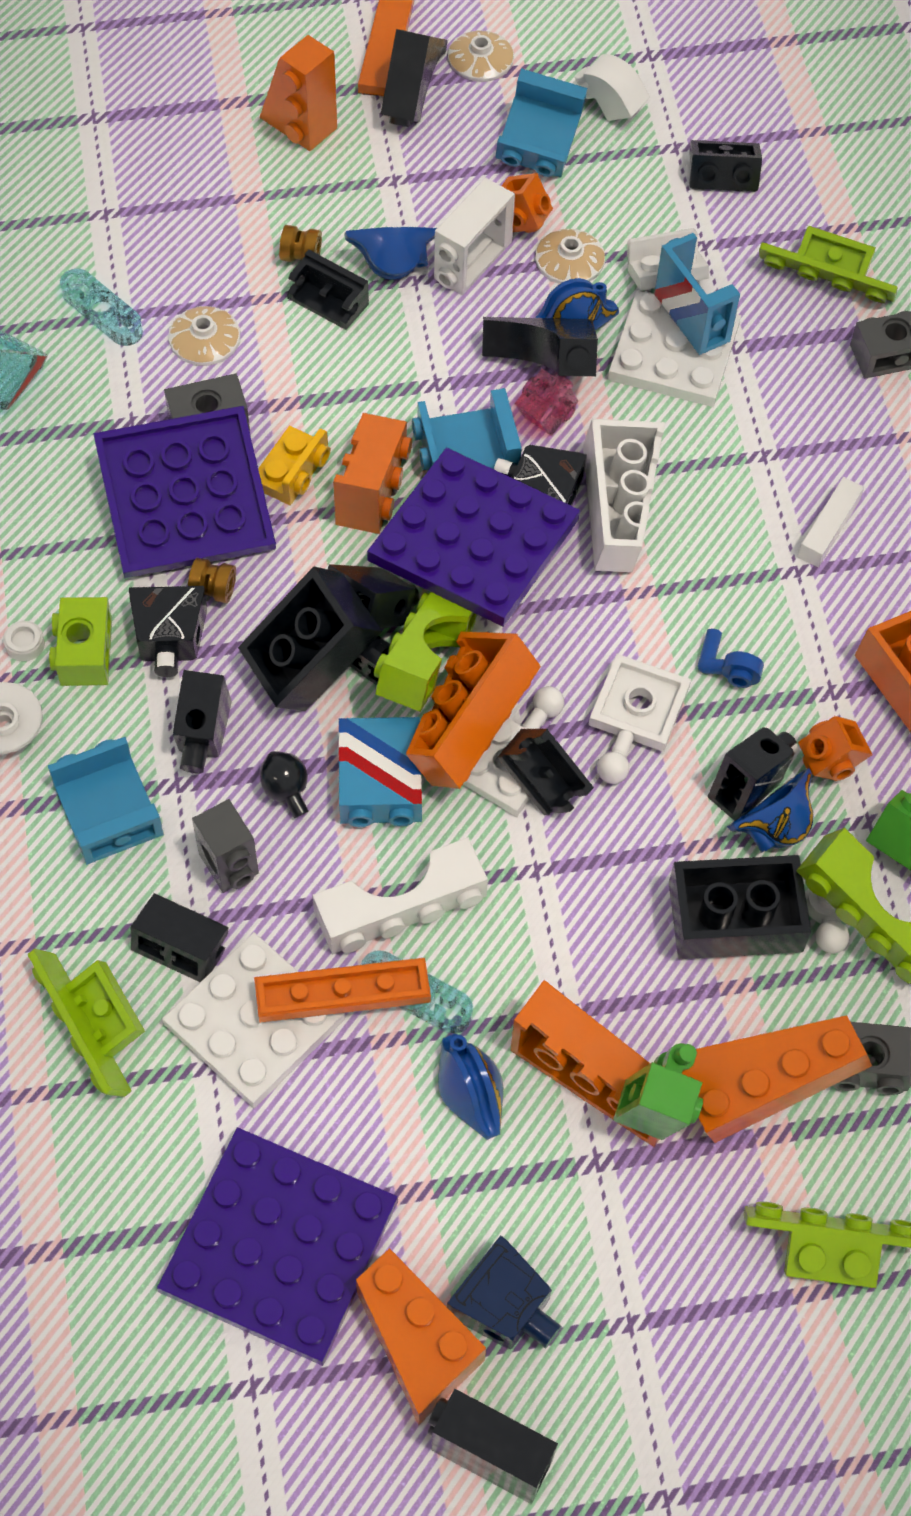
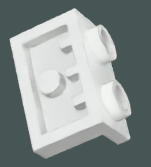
(645, 253)

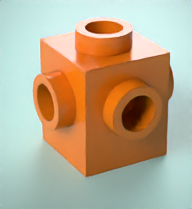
(531, 202)
(834, 748)

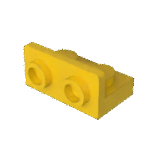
(292, 463)

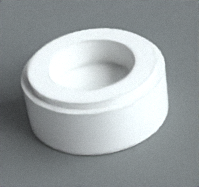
(23, 641)

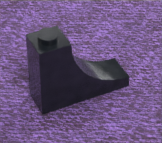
(409, 75)
(558, 343)

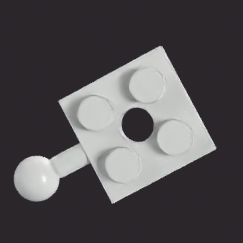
(645, 726)
(499, 785)

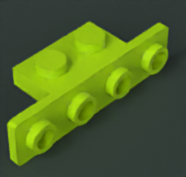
(832, 259)
(94, 1015)
(830, 1246)

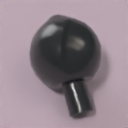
(284, 778)

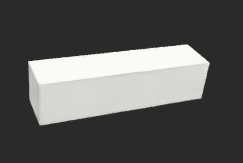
(830, 522)

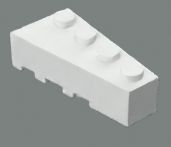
(619, 488)

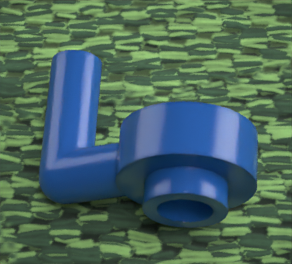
(738, 667)

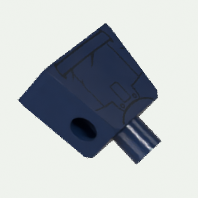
(505, 1299)

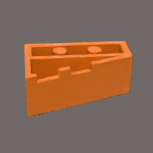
(303, 94)
(371, 473)
(418, 1333)

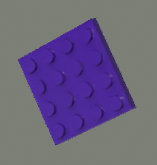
(184, 491)
(473, 536)
(278, 1245)

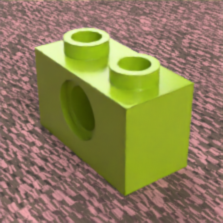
(87, 661)

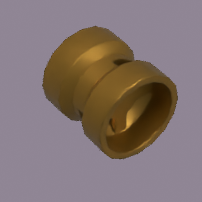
(296, 243)
(217, 580)

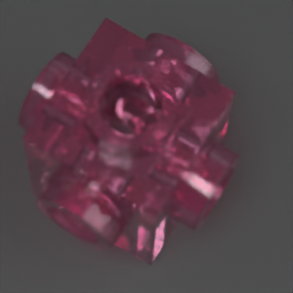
(547, 401)

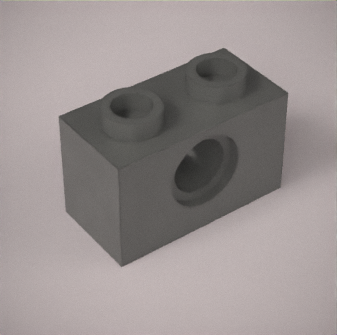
(883, 344)
(205, 397)
(226, 846)
(892, 1051)

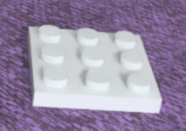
(661, 359)
(224, 1028)

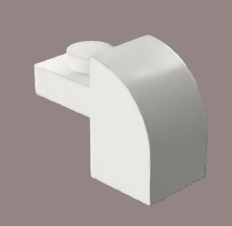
(613, 86)

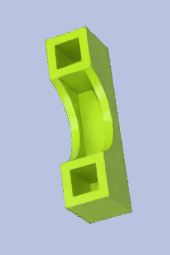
(411, 666)
(842, 875)

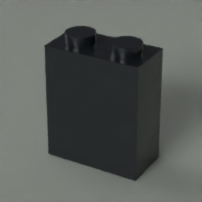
(491, 1445)

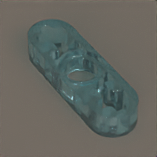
(106, 320)
(448, 998)

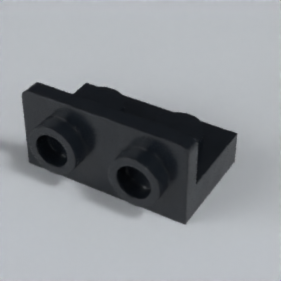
(725, 165)

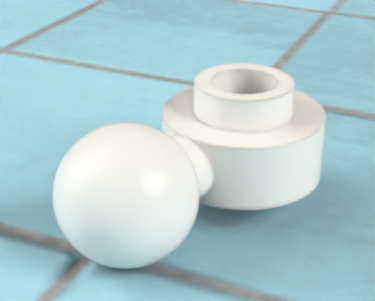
(832, 934)

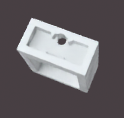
(473, 236)

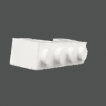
(354, 916)

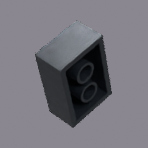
(309, 639)
(739, 907)

